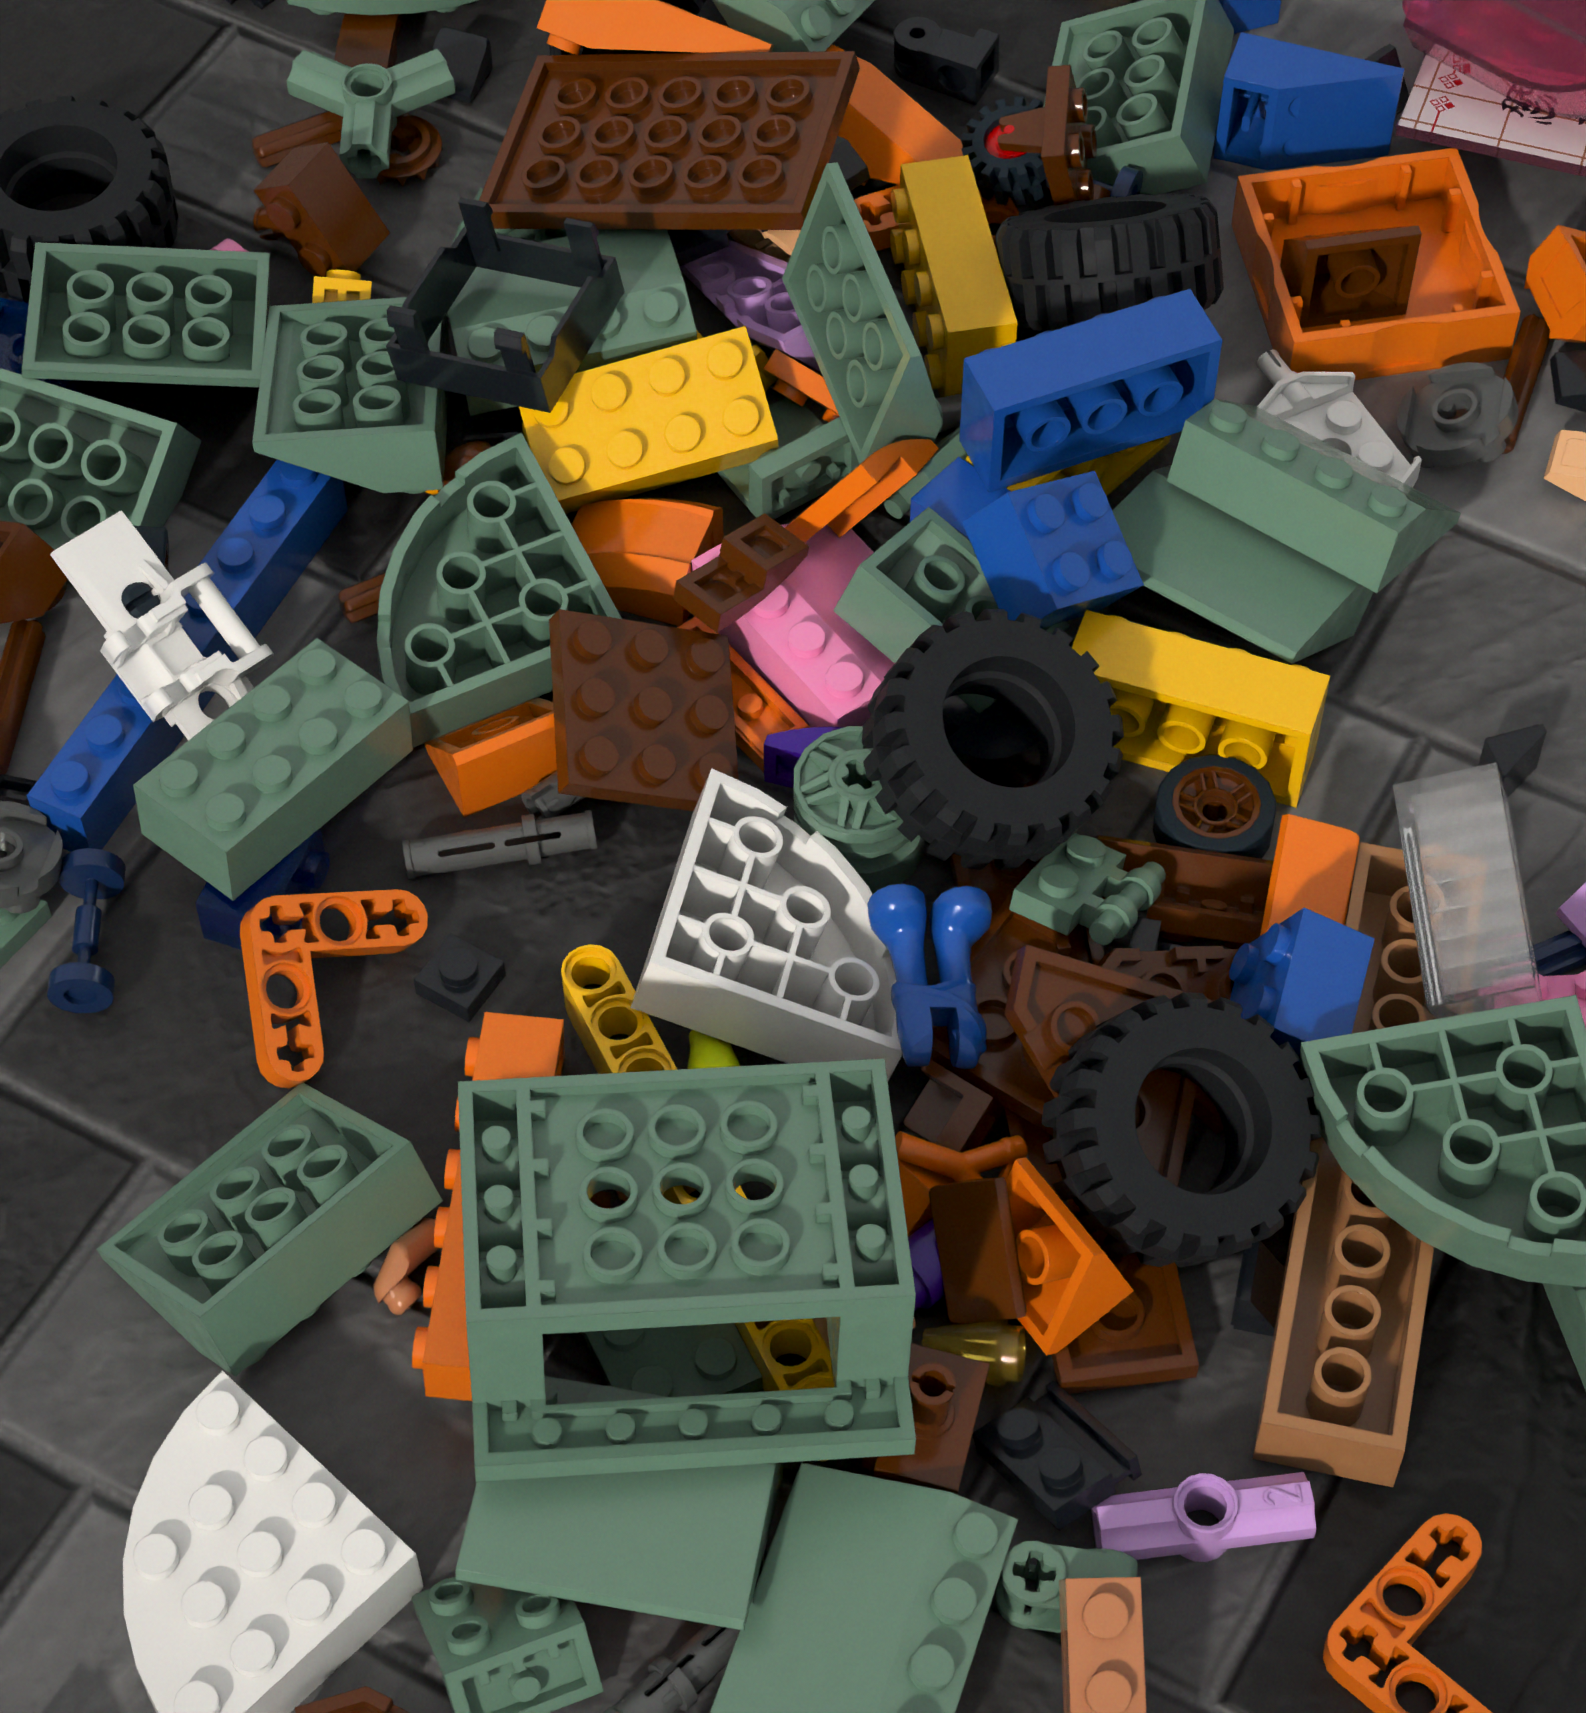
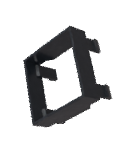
(481, 247)

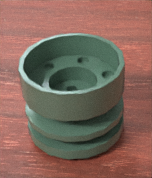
(842, 807)

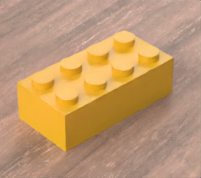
(949, 268)
(653, 421)
(1206, 699)

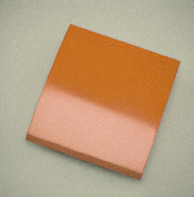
(864, 488)

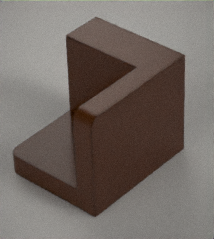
(952, 1111)

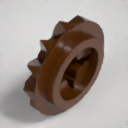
(423, 148)

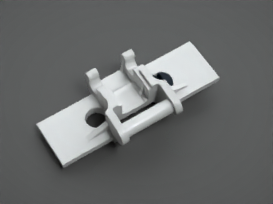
(142, 614)

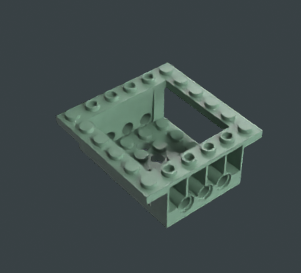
(557, 1263)

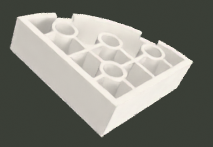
(769, 938)
(251, 1565)

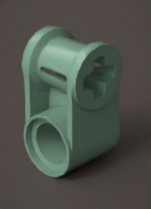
(1052, 1565)

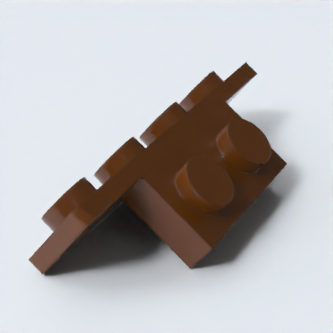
(1202, 891)

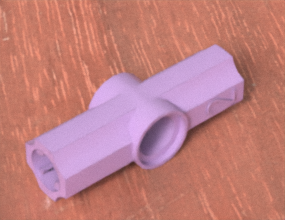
(1247, 1511)

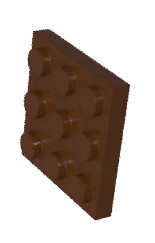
(639, 709)

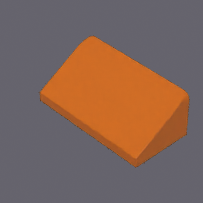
(1310, 870)

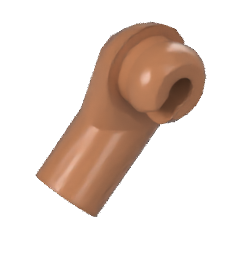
(402, 1259)

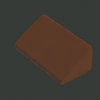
(977, 1250)

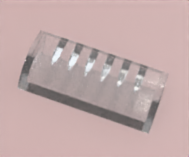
(1466, 892)

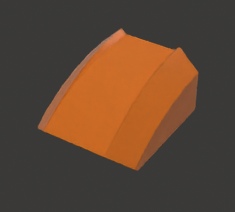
(1559, 283)
(645, 548)

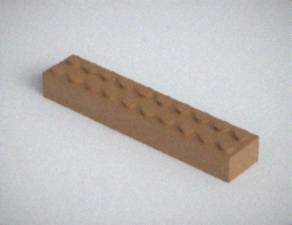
(1352, 1273)

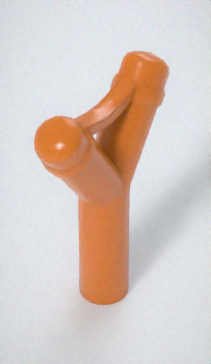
(961, 1165)

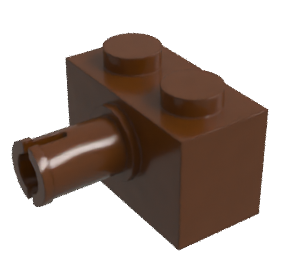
(318, 211)
(945, 1409)

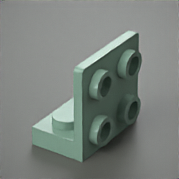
(802, 468)
(507, 1648)

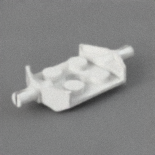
(1331, 412)

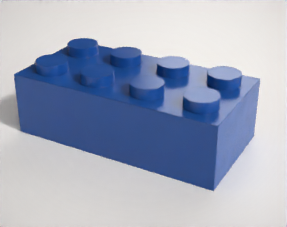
(1087, 389)

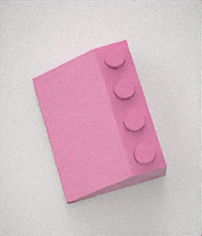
(803, 645)

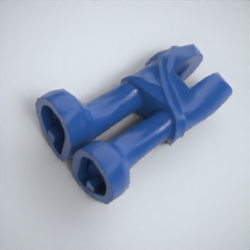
(955, 925)

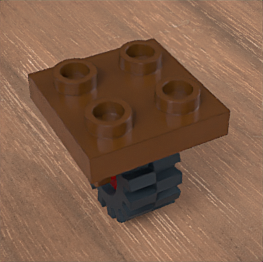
(1035, 146)

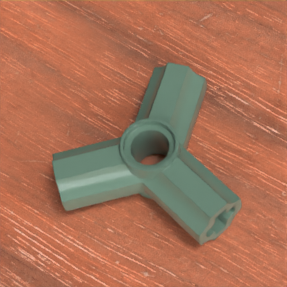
(369, 100)

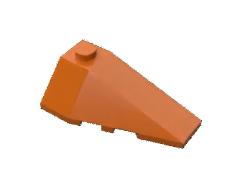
(639, 26)
(891, 127)

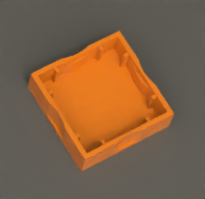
(1458, 292)

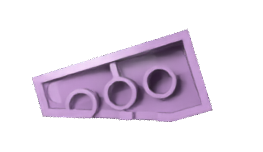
(752, 294)

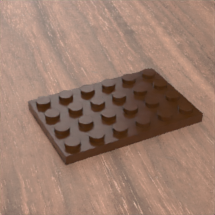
(671, 140)

